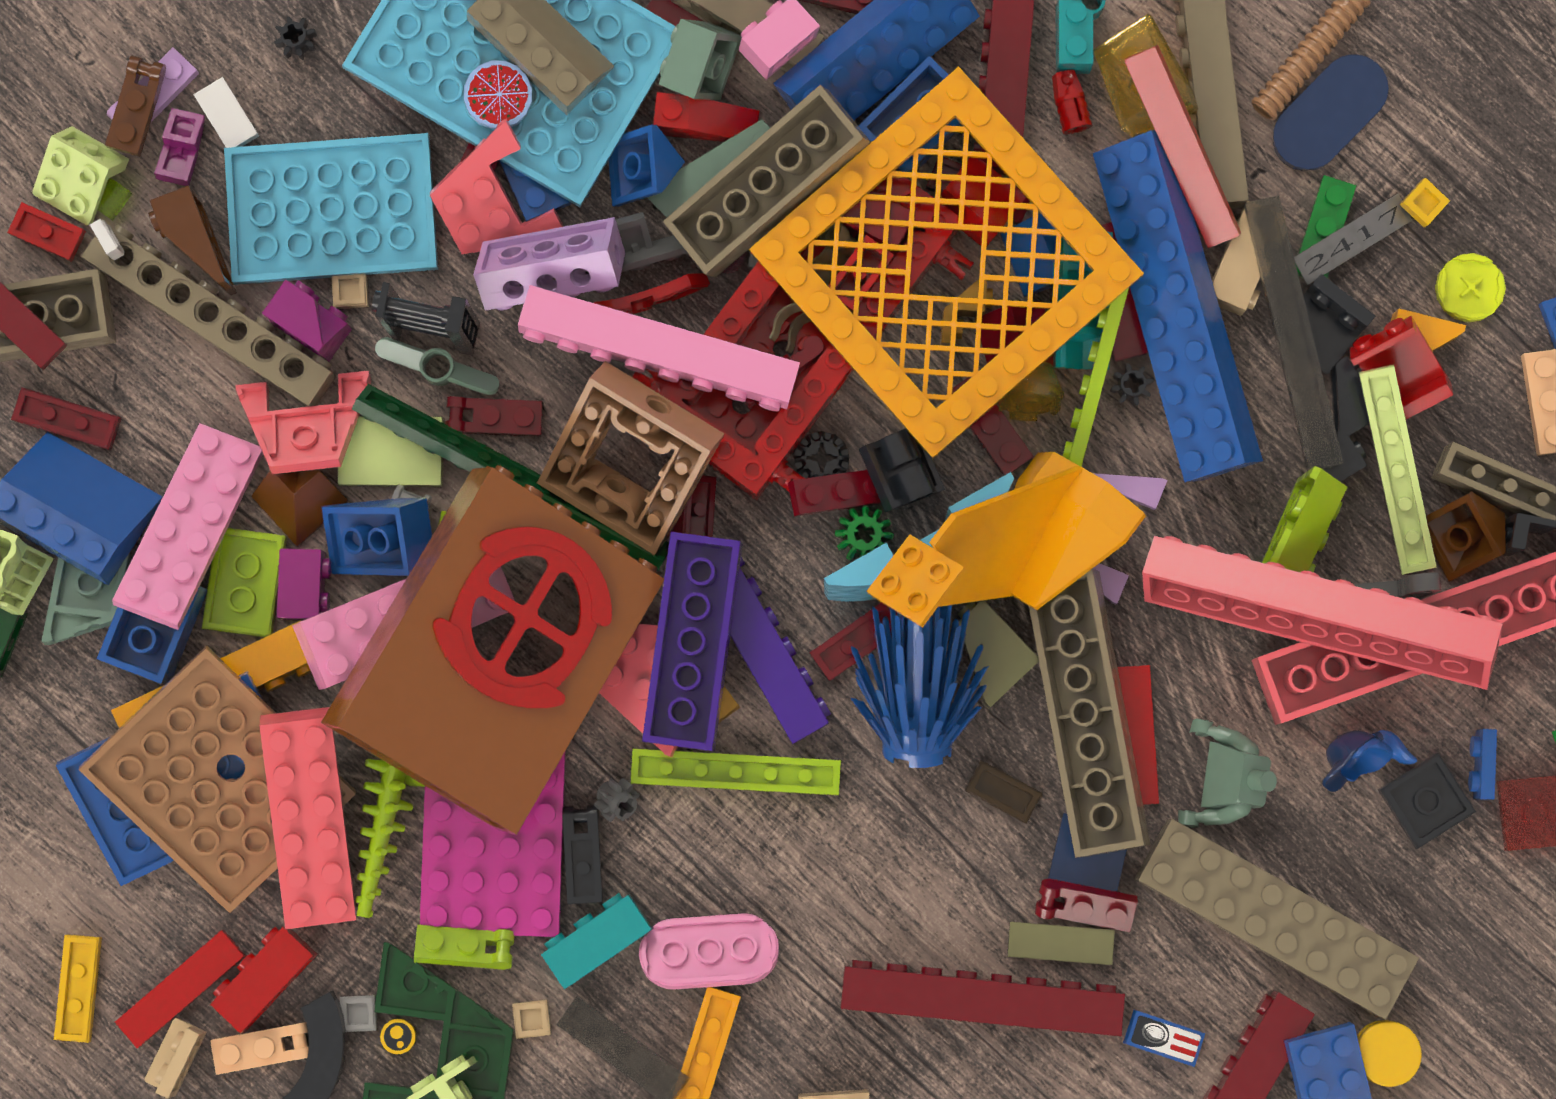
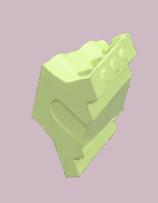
(20, 572)

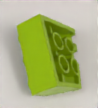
(1306, 520)

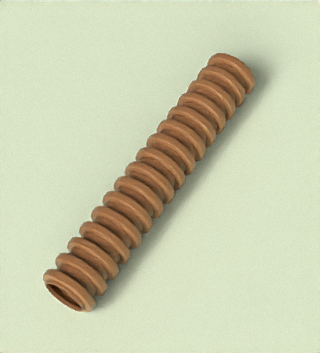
(1307, 56)

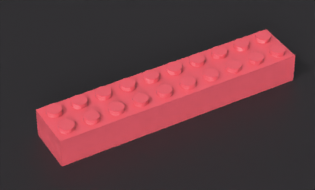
(1322, 611)
(1314, 677)

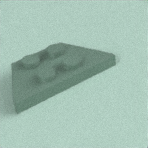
(79, 602)

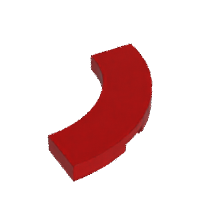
(669, 291)

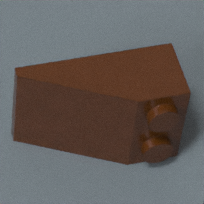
(186, 224)

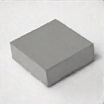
(359, 1013)

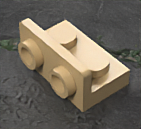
(174, 1057)

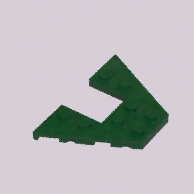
(468, 1027)

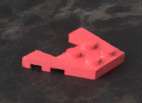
(475, 201)
(304, 435)
(630, 680)

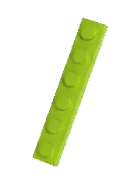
(1092, 385)
(736, 772)

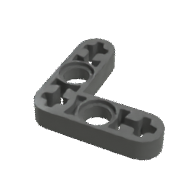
(1410, 586)

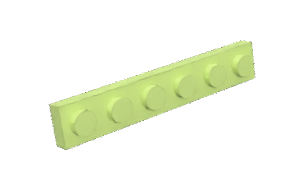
(1397, 469)

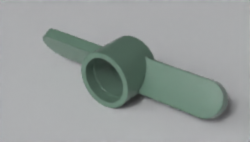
(417, 359)

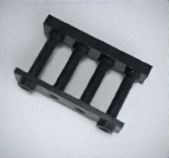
(452, 322)

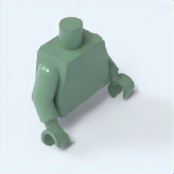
(1234, 777)

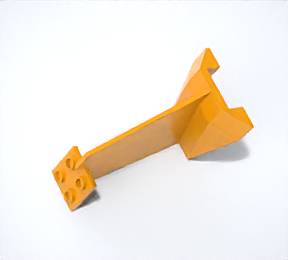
(1014, 544)

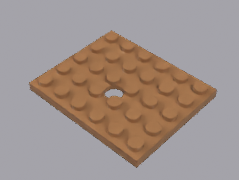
(168, 781)

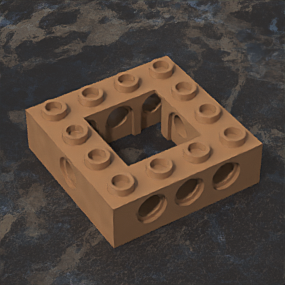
(606, 494)

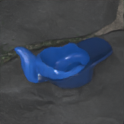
(1362, 753)

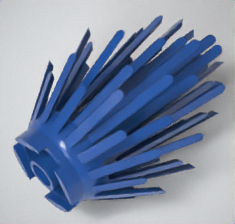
(919, 687)

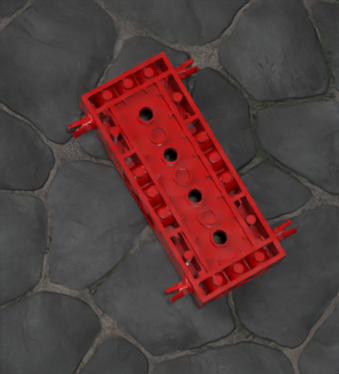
(762, 440)

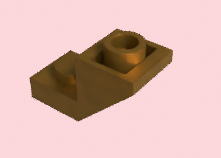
(964, 310)

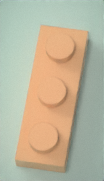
(1540, 384)

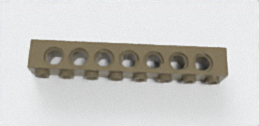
(306, 388)

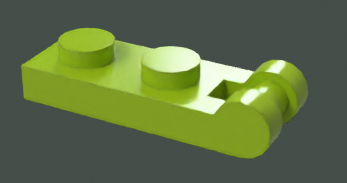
(463, 947)

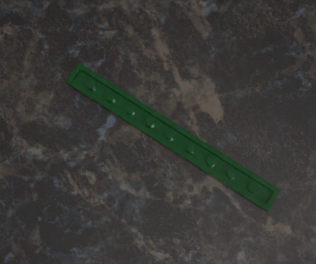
(470, 454)

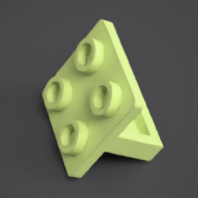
(446, 1085)

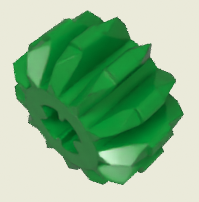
(868, 524)

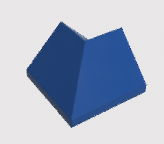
(642, 165)

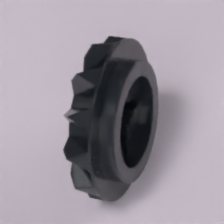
(809, 447)

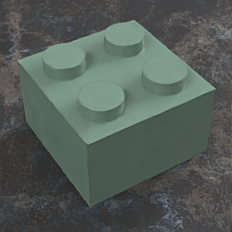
(699, 59)

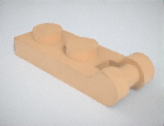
(259, 1048)

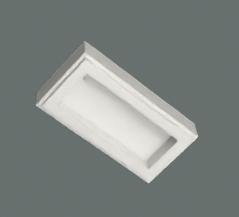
(226, 114)

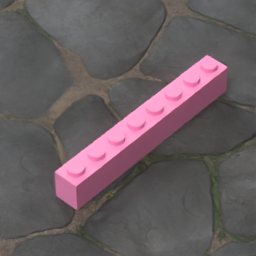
(657, 347)

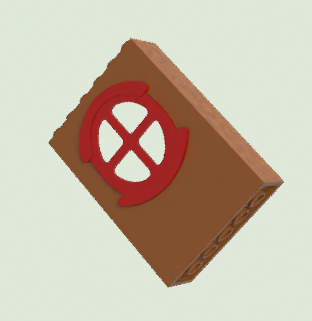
(445, 711)

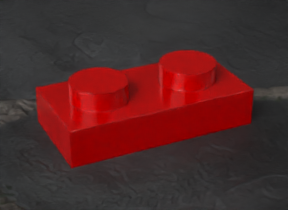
(46, 232)

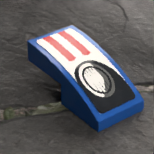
(1164, 1038)

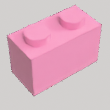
(778, 36)

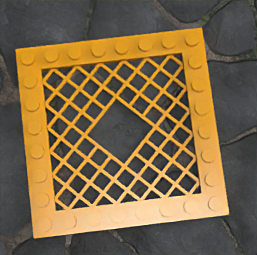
(963, 100)

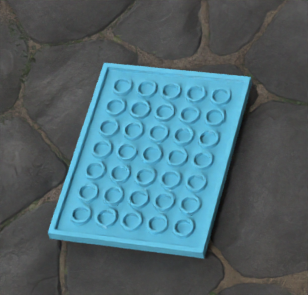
(428, 49)

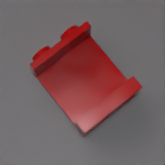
(1417, 369)

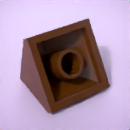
(296, 501)
(1466, 534)

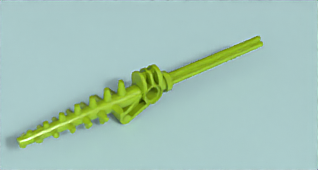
(384, 813)

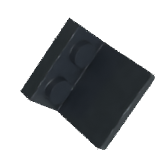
(1334, 320)

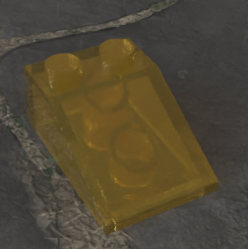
(1119, 83)

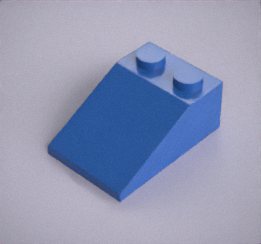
(377, 536)

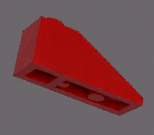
(700, 118)

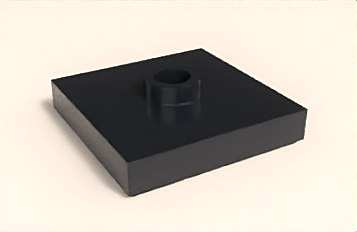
(1426, 800)

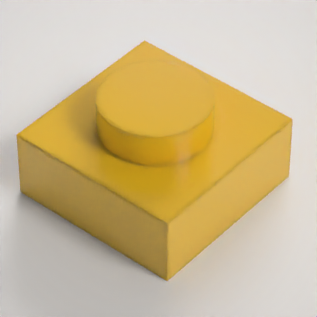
(1424, 202)

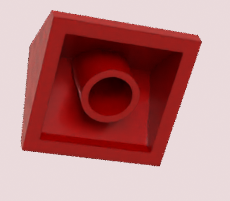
(976, 191)

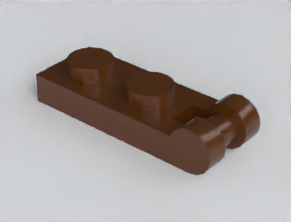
(135, 106)

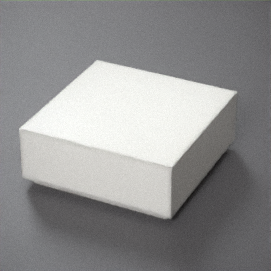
(107, 239)

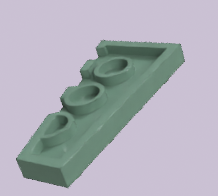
(703, 169)

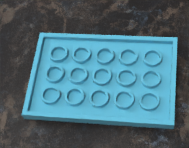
(330, 208)

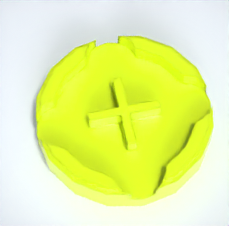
(1470, 287)

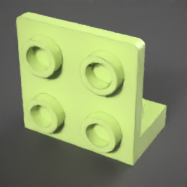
(76, 173)

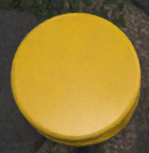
(1389, 1052)

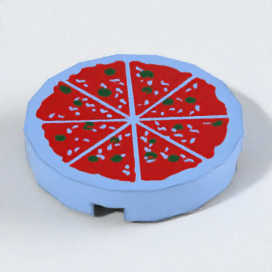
(496, 93)

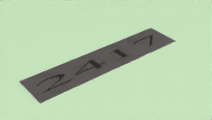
(1352, 239)

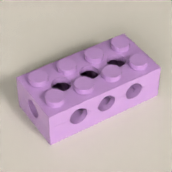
(550, 254)

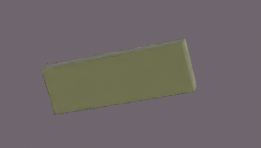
(1060, 943)

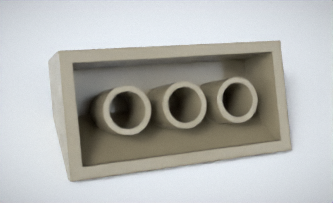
(543, 47)

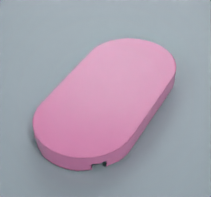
(709, 951)

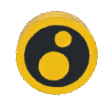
(398, 1036)

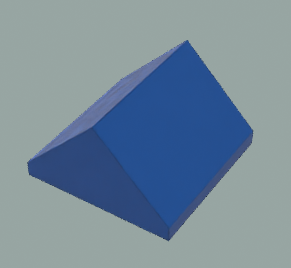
(1022, 243)

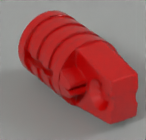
(1070, 102)

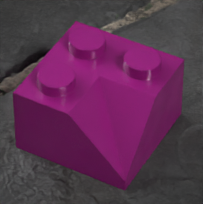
(300, 316)

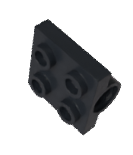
(900, 470)

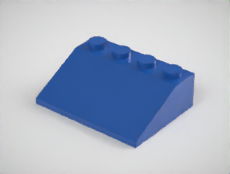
(75, 507)

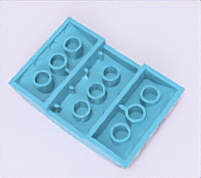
(855, 578)

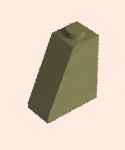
(1002, 651)

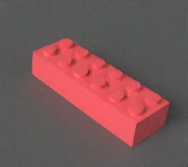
(307, 818)

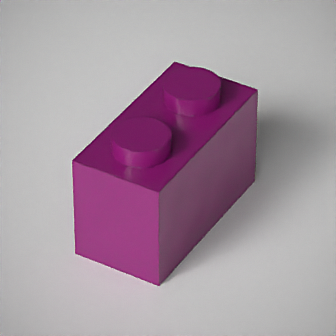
(302, 583)

